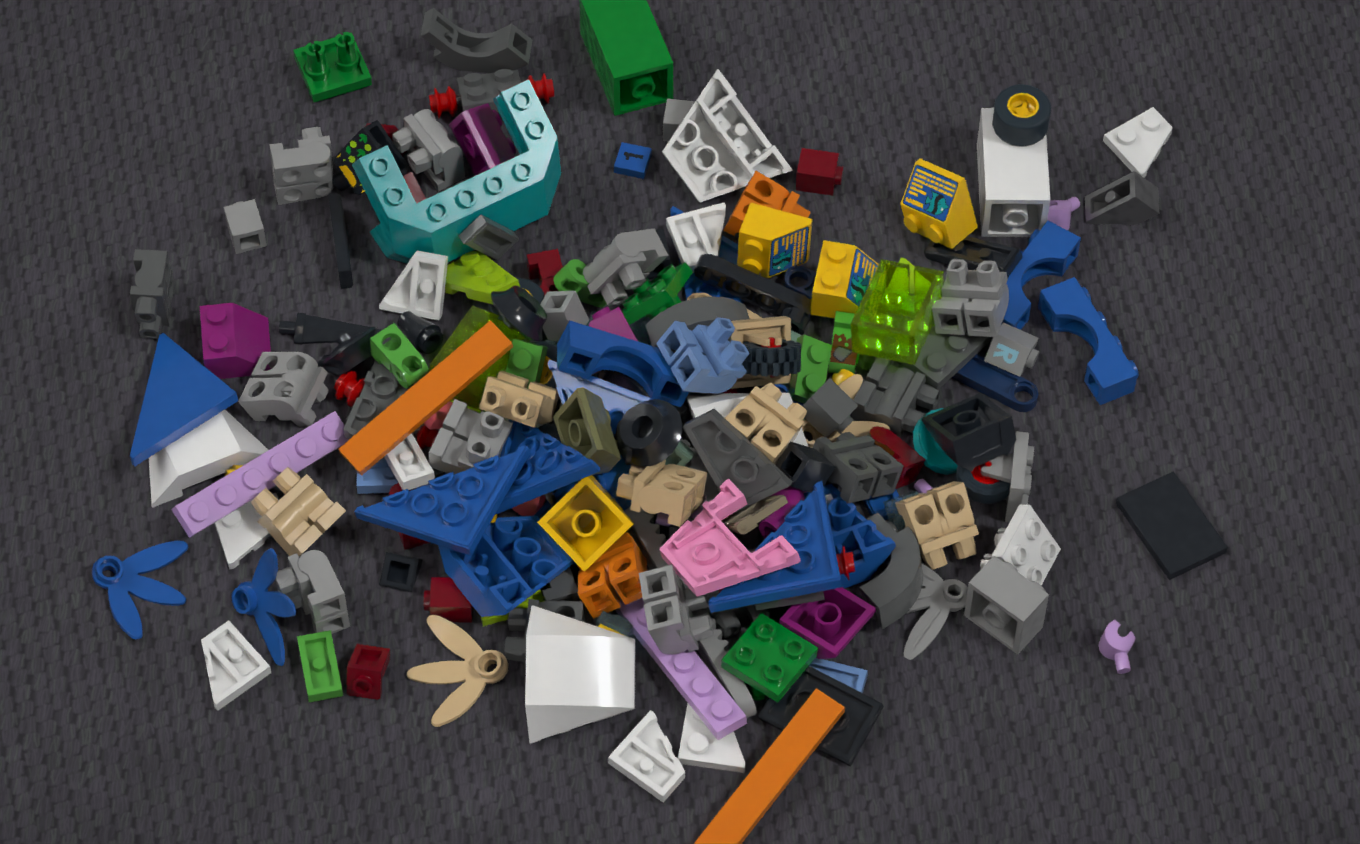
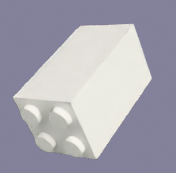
(1011, 183)

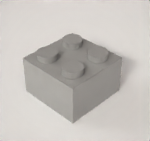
(1006, 604)

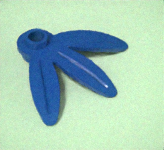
(128, 581)
(256, 600)

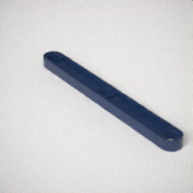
(976, 373)

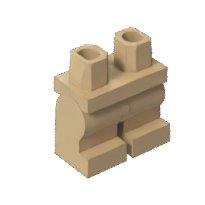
(512, 400)
(767, 420)
(664, 489)
(299, 515)
(939, 520)

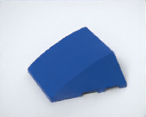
(857, 535)
(507, 565)

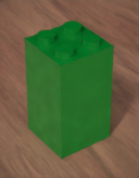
(627, 53)

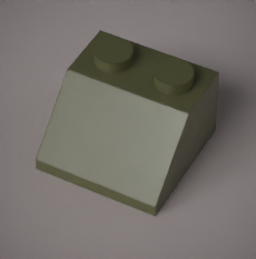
(587, 429)

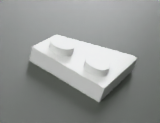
(1139, 140)
(697, 232)
(419, 287)
(241, 533)
(231, 664)
(702, 749)
(649, 759)

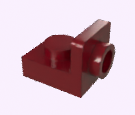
(367, 671)

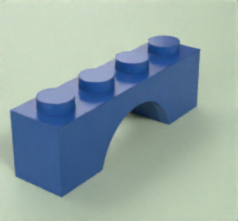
(1048, 253)
(1069, 309)
(588, 350)

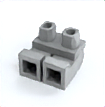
(430, 149)
(303, 171)
(624, 264)
(972, 298)
(286, 388)
(467, 438)
(315, 588)
(670, 611)

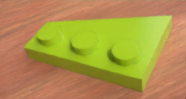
(477, 277)

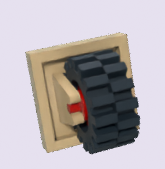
(771, 351)

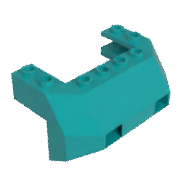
(507, 193)

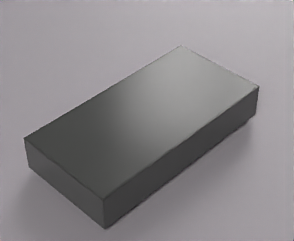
(488, 237)

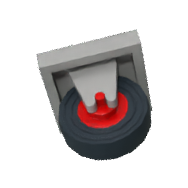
(1002, 477)

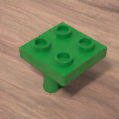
(332, 67)
(656, 295)
(769, 658)

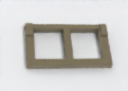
(747, 518)

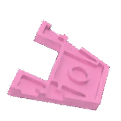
(712, 557)

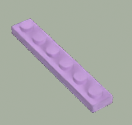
(250, 479)
(689, 677)

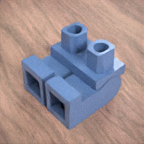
(704, 356)

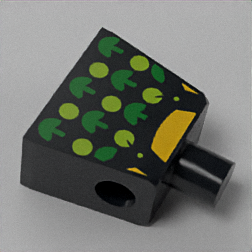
(364, 142)

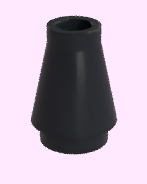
(423, 334)

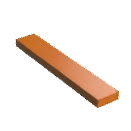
(425, 397)
(773, 771)

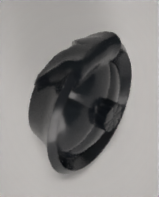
(520, 312)
(348, 353)
(648, 433)

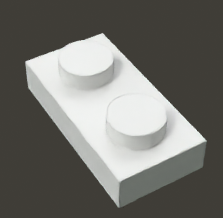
(409, 464)

